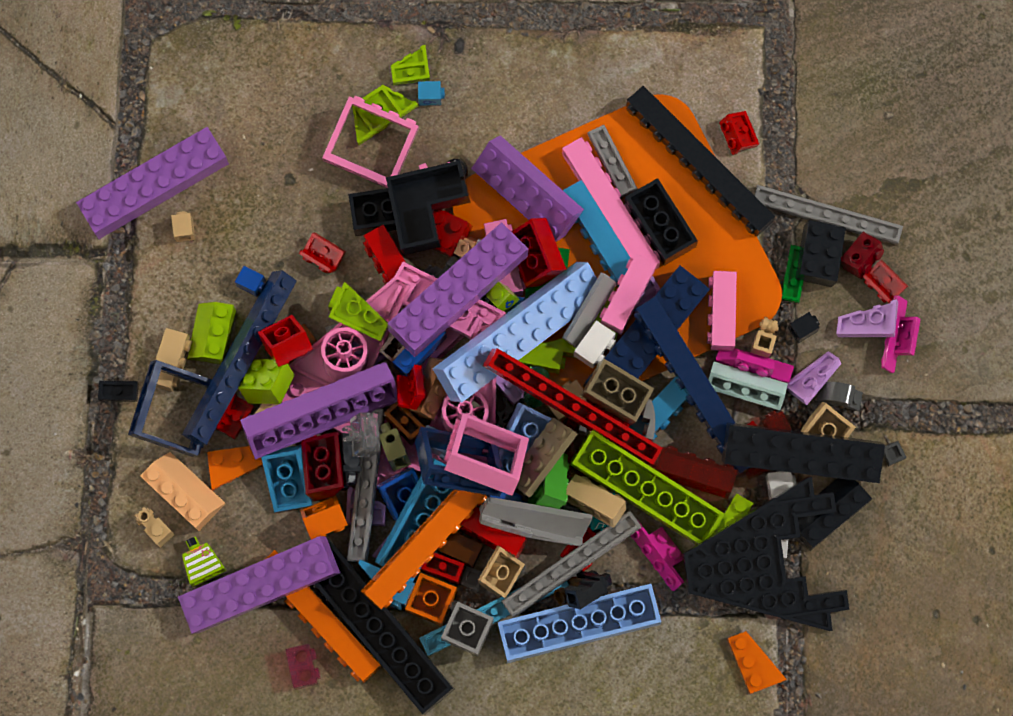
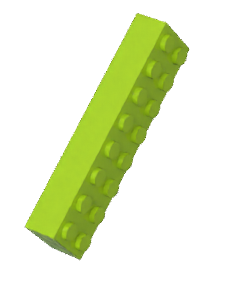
(646, 488)

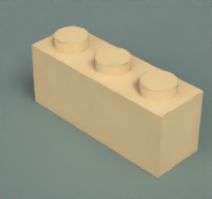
(172, 351)
(595, 500)

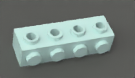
(747, 386)

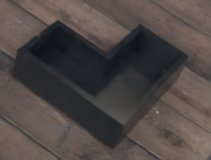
(417, 196)

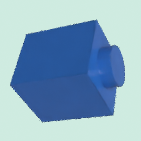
(250, 281)

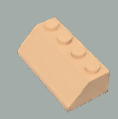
(183, 490)

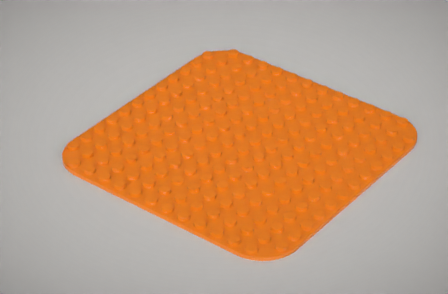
(721, 238)

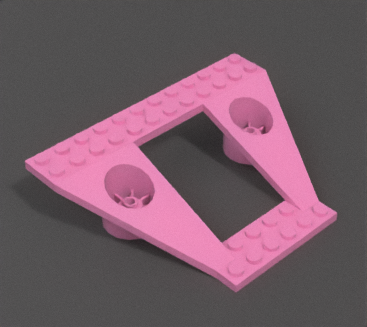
(315, 370)

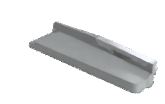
(535, 521)

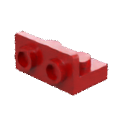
(738, 132)

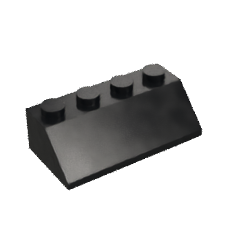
(849, 499)

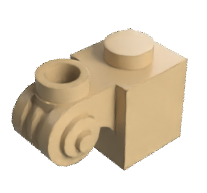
(764, 339)
(154, 527)

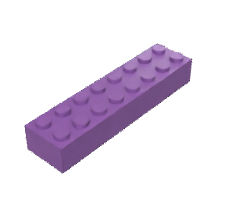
(152, 183)
(457, 289)
(319, 410)
(259, 584)

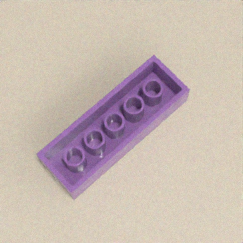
(526, 186)

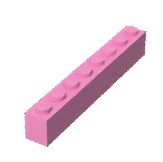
(598, 183)

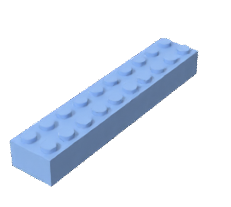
(516, 331)

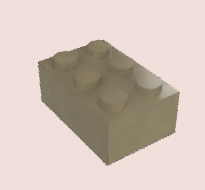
(617, 392)

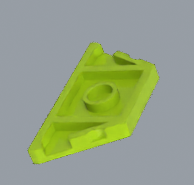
(368, 124)

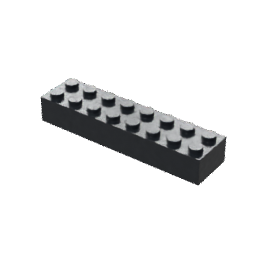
(803, 452)

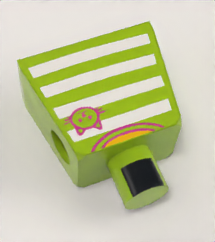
(201, 562)

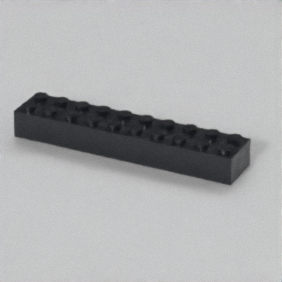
(385, 637)

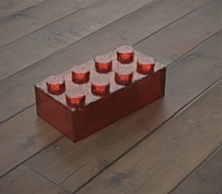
(696, 472)

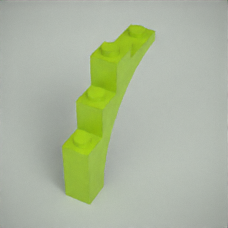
(551, 354)

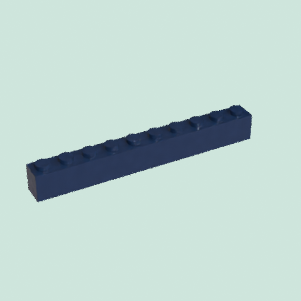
(238, 358)
(686, 369)

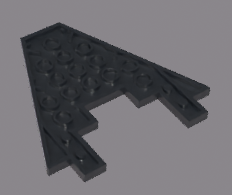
(747, 565)

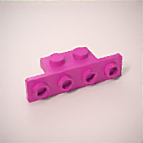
(904, 340)
(756, 364)
(661, 553)

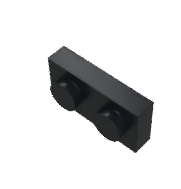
(118, 391)

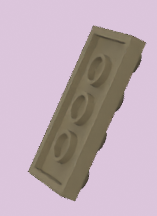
(544, 455)

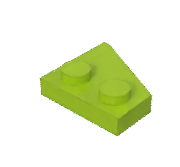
(411, 68)

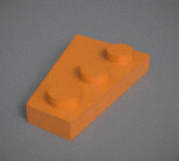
(230, 464)
(754, 664)

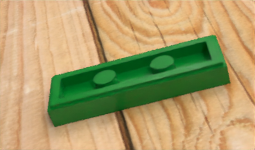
(792, 287)

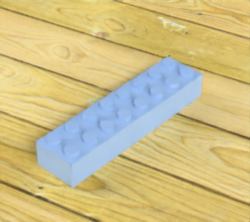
(571, 627)

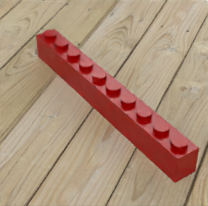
(571, 406)

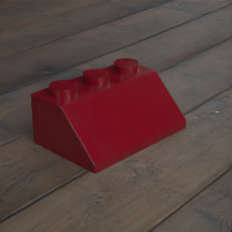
(322, 466)

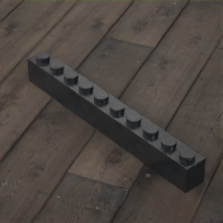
(699, 160)

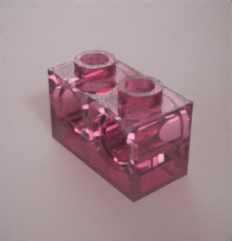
(297, 668)

